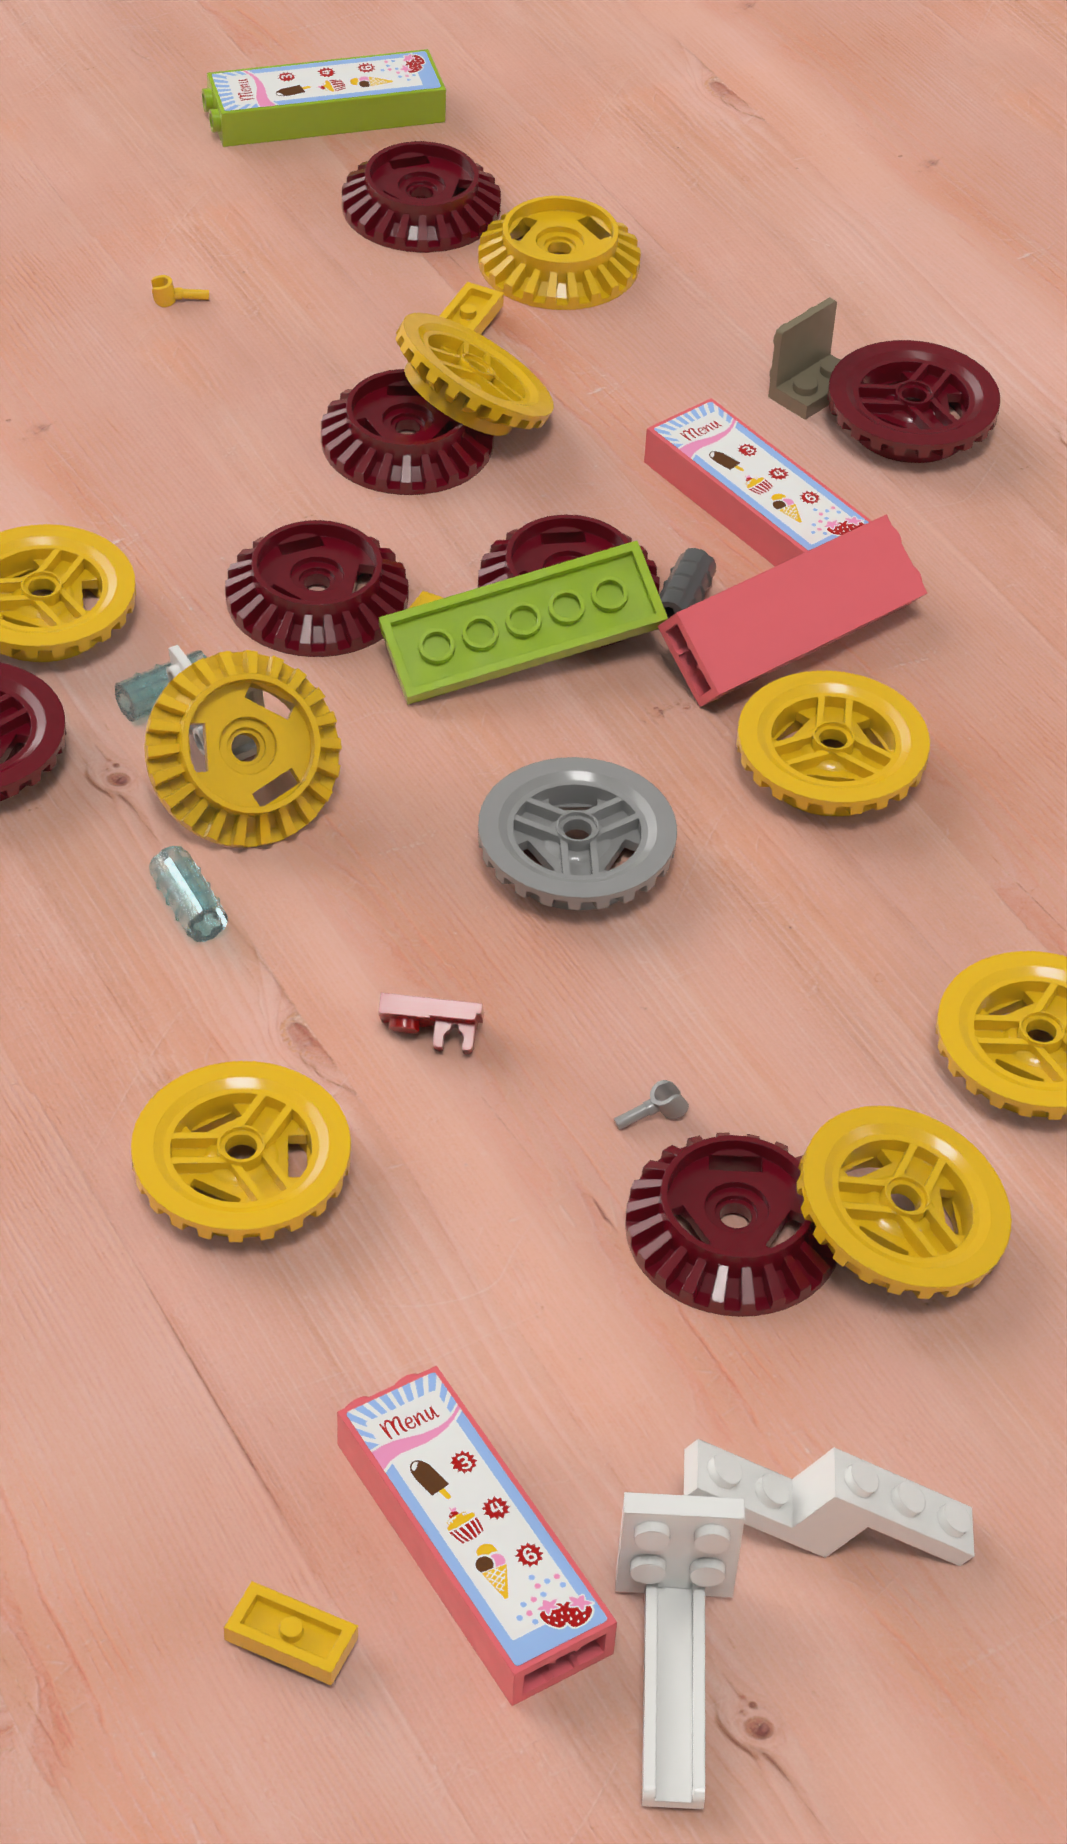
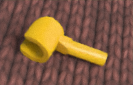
(166, 295)

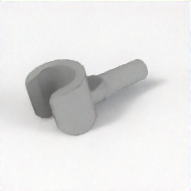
(663, 1098)

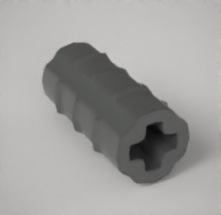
(687, 581)

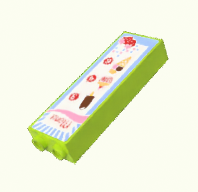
(324, 97)

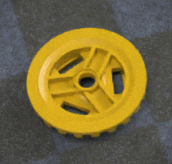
(596, 262)
(471, 376)
(65, 563)
(841, 709)
(220, 801)
(994, 1047)
(240, 1106)
(930, 1168)

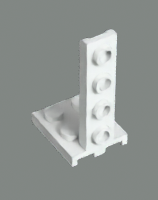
(676, 1555)

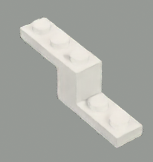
(833, 1502)

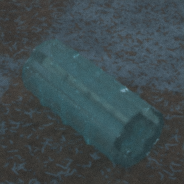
(139, 693)
(188, 893)

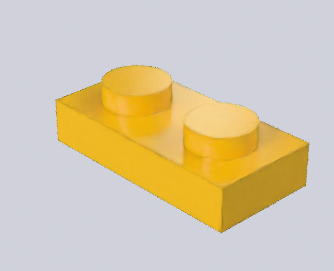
(474, 306)
(291, 1633)

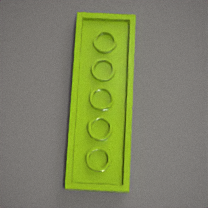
(522, 622)

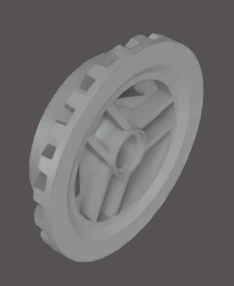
(564, 794)

